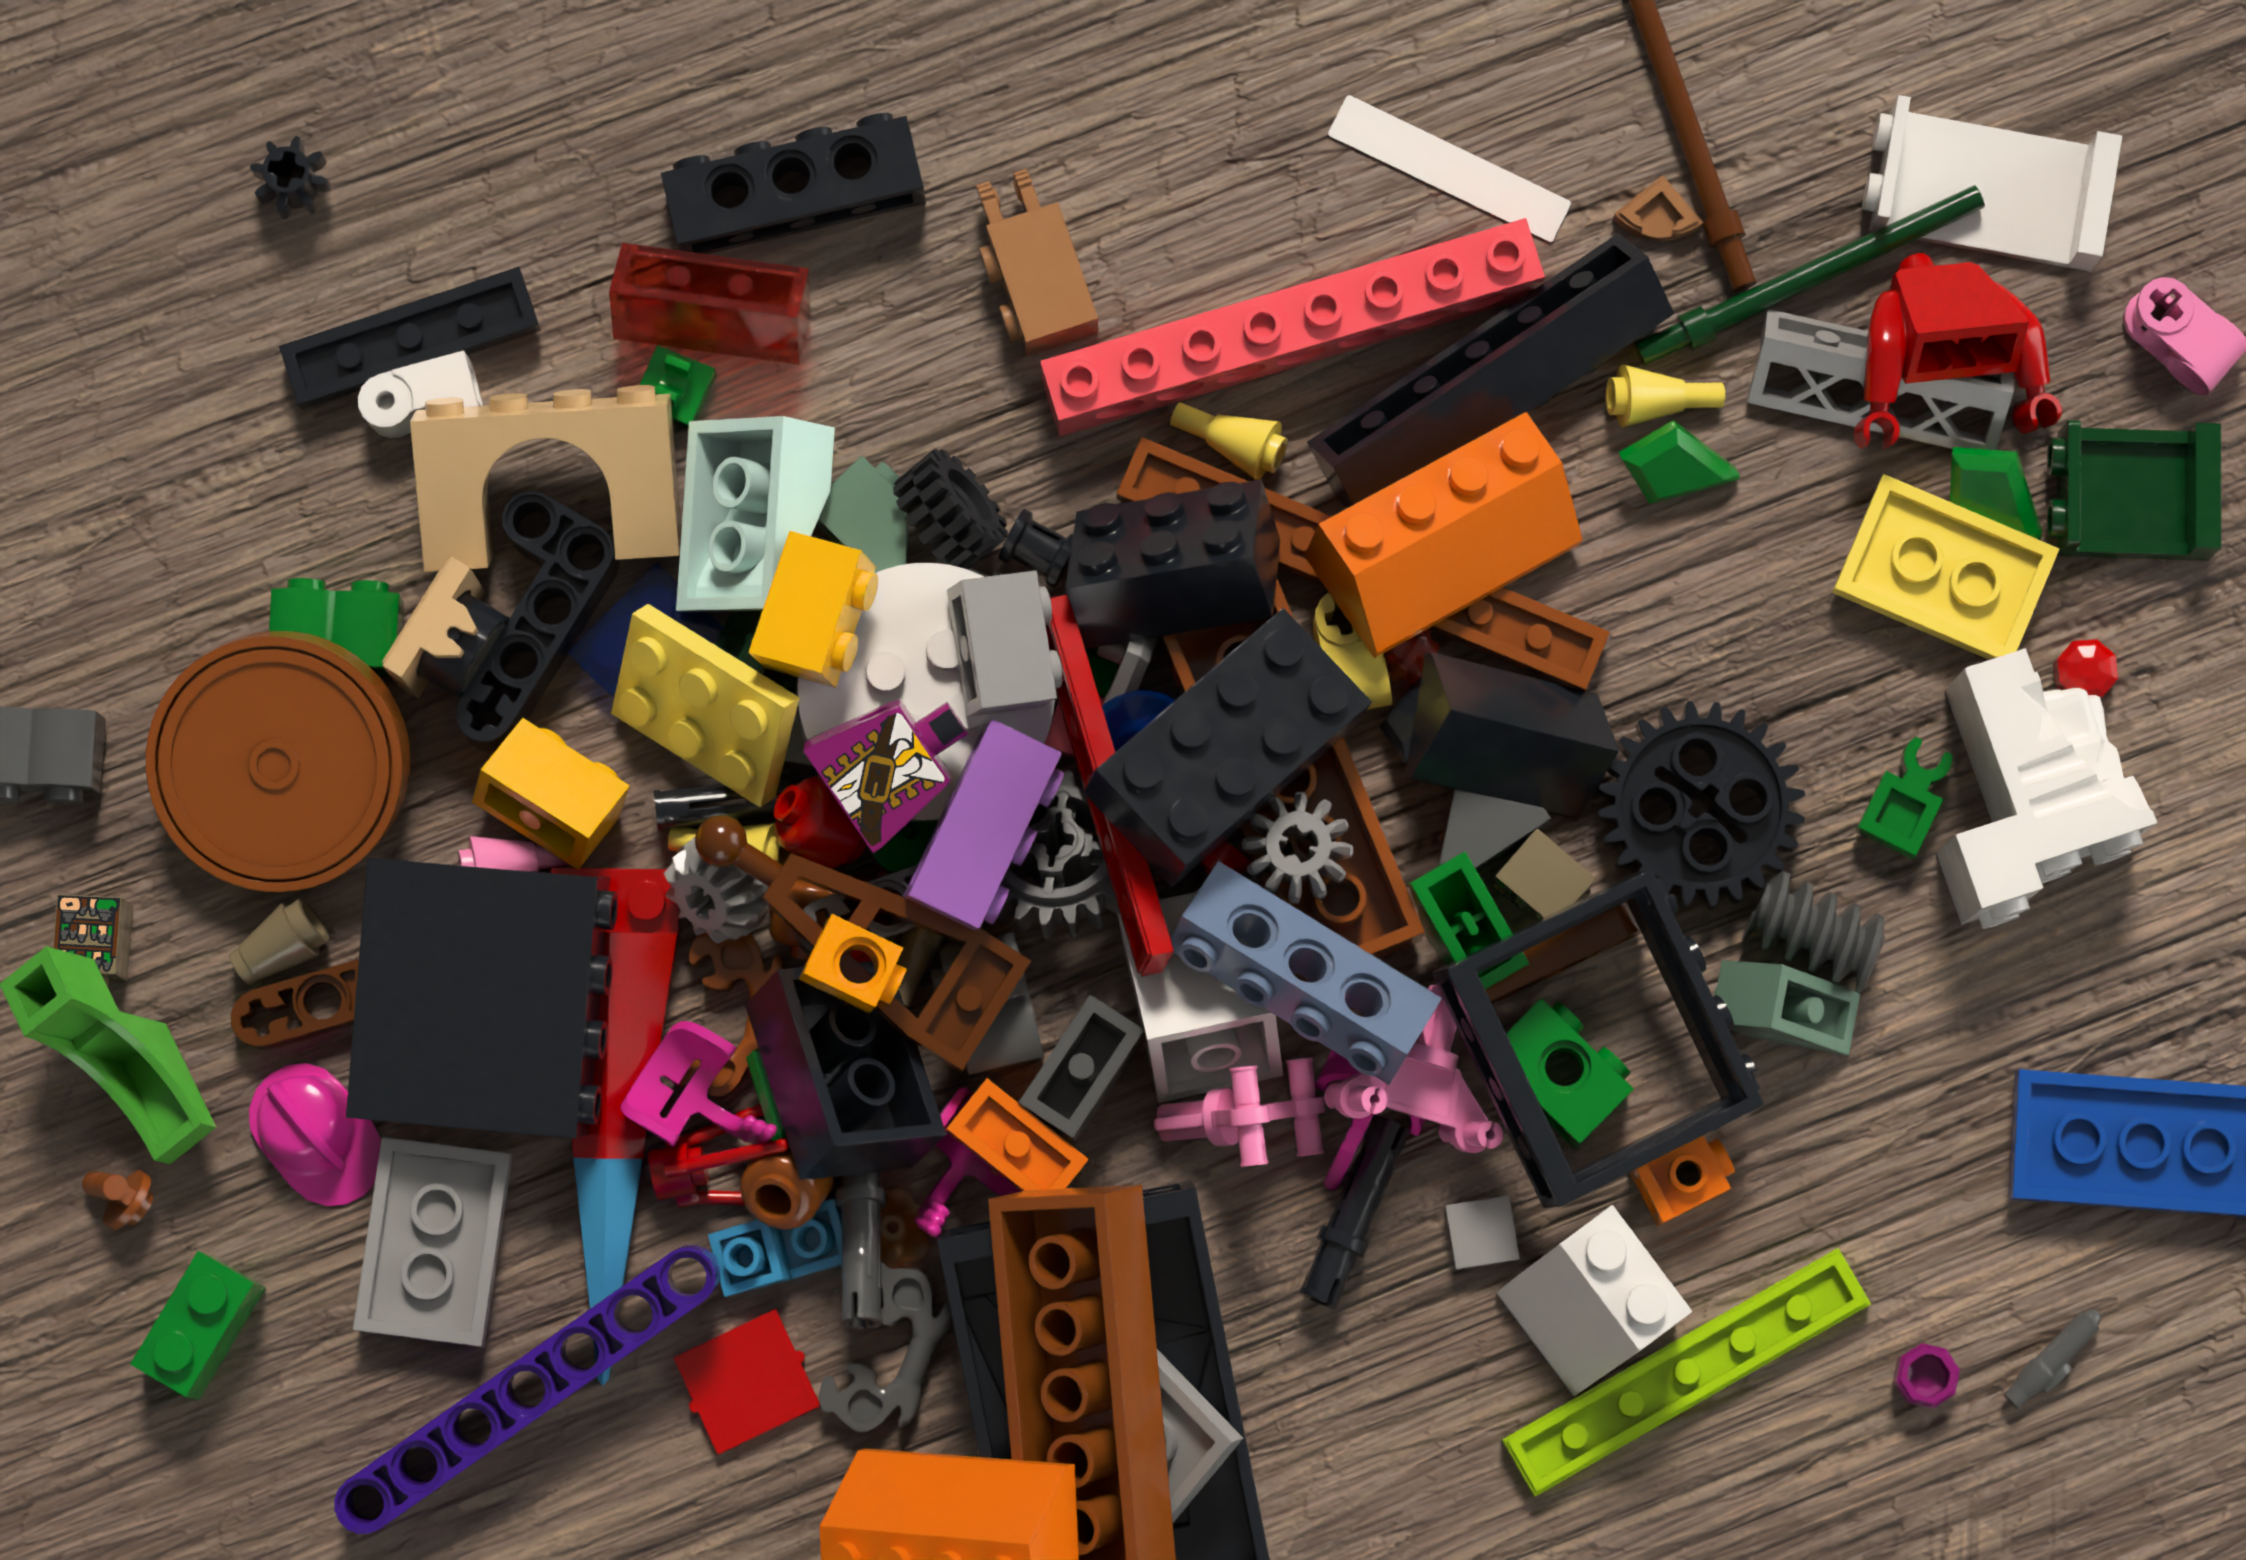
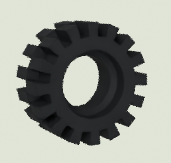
(950, 509)

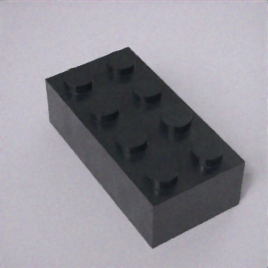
(1227, 747)

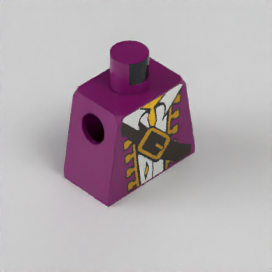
(885, 765)

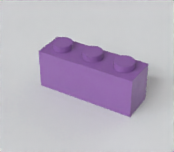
(985, 826)

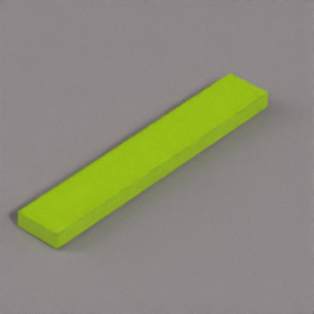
(1685, 1372)

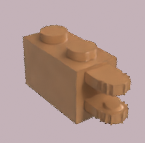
(1037, 270)

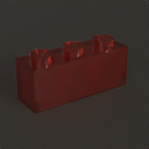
(710, 303)

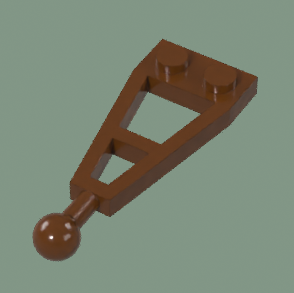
(965, 997)

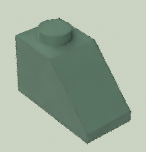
(865, 514)
(1788, 1006)

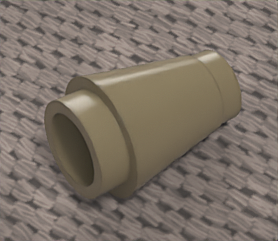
(279, 942)

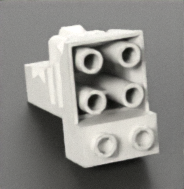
(2046, 785)

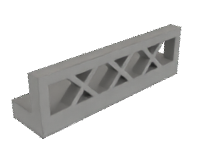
(1841, 354)

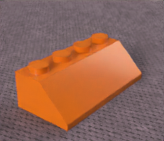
(1447, 535)
(951, 1509)

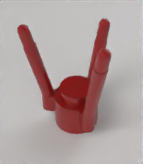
(681, 1169)

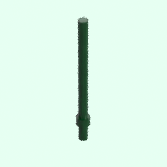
(1699, 326)

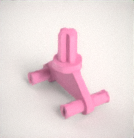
(1424, 1088)
(1237, 1115)

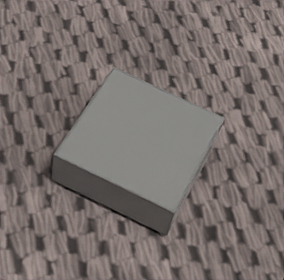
(1481, 1233)

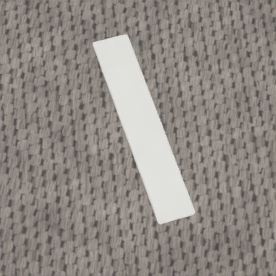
(1448, 167)

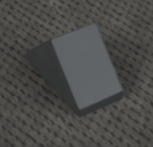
(1487, 827)

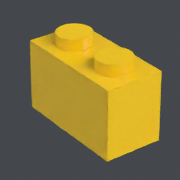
(814, 609)
(550, 793)

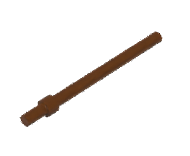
(1722, 225)

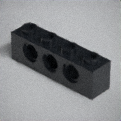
(827, 199)

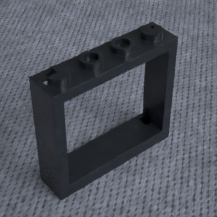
(1506, 1082)

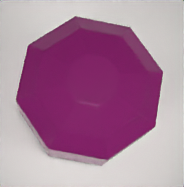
(1926, 1375)

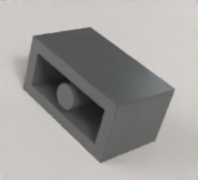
(1083, 1069)

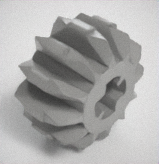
(1304, 827)
(714, 898)

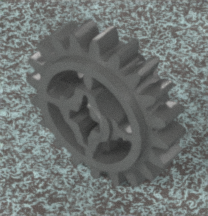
(1075, 884)

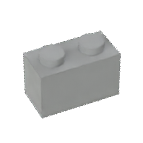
(1004, 643)

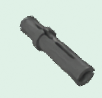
(861, 1208)

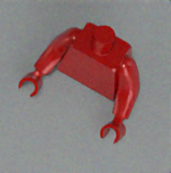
(1952, 326)

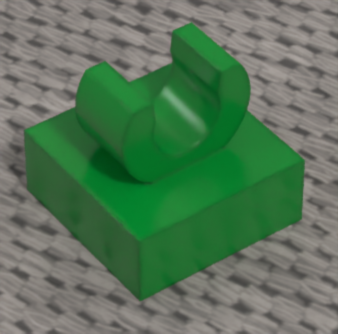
(681, 378)

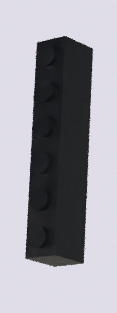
(1496, 371)

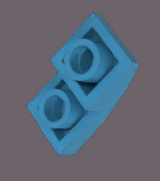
(763, 1256)

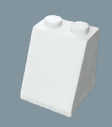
(1198, 1023)
(1593, 1301)

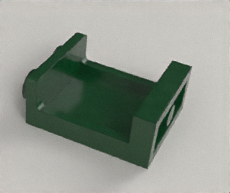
(2136, 492)

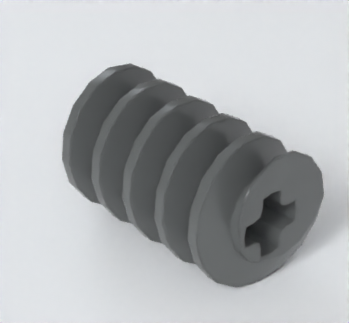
(1817, 929)

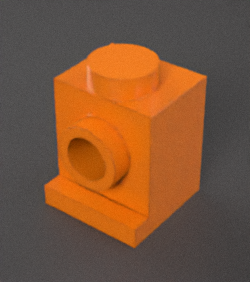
(1666, 1195)

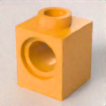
(824, 970)

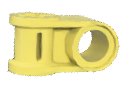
(1352, 655)

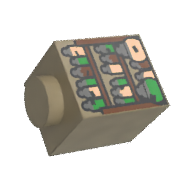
(1542, 878)
(97, 930)

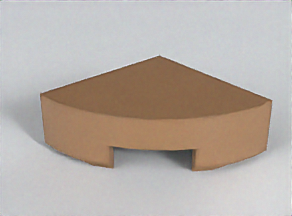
(1658, 214)

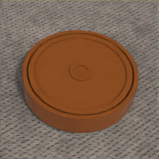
(277, 761)

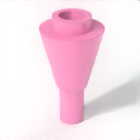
(507, 855)

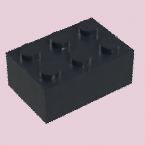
(1173, 563)
(842, 1081)

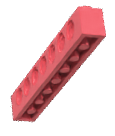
(1291, 327)

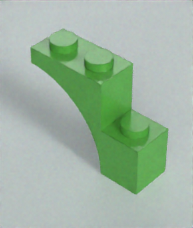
(133, 1058)

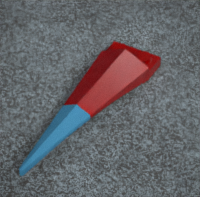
(635, 1013)

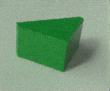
(1462, 916)

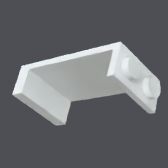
(2039, 193)

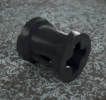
(1037, 548)

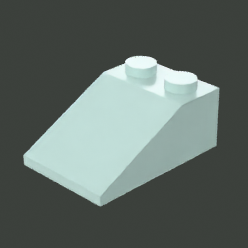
(741, 498)

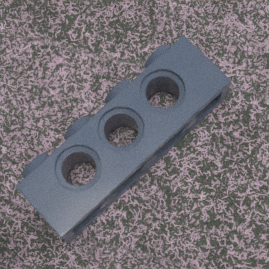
(1290, 943)

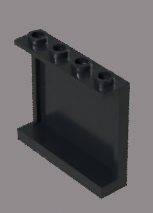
(480, 998)

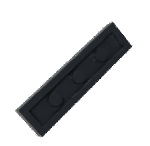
(425, 329)

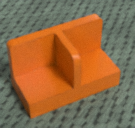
(1015, 1141)

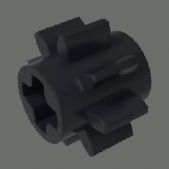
(280, 164)

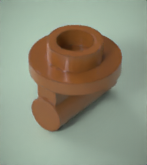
(126, 1198)

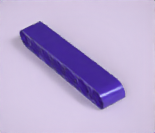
(498, 1400)

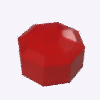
(2086, 666)

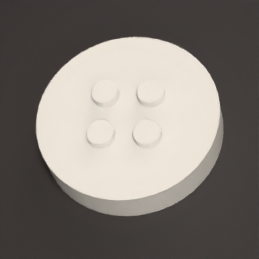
(910, 656)

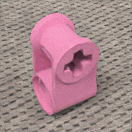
(2189, 339)

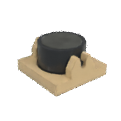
(445, 634)

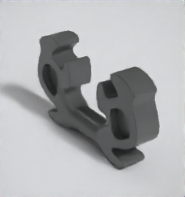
(864, 1403)

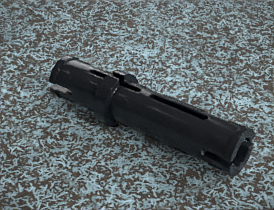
(675, 811)
(1360, 1198)

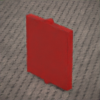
(747, 1381)

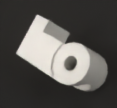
(394, 396)

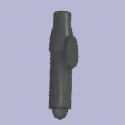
(2053, 1362)

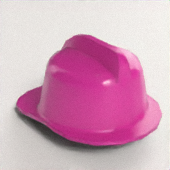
(309, 1140)

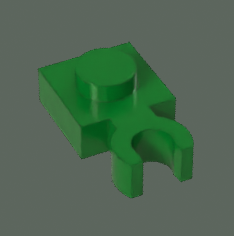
(1902, 807)

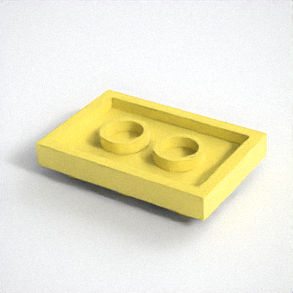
(1945, 570)
(704, 705)

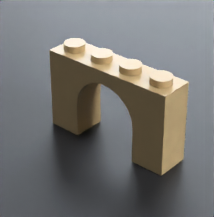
(623, 434)

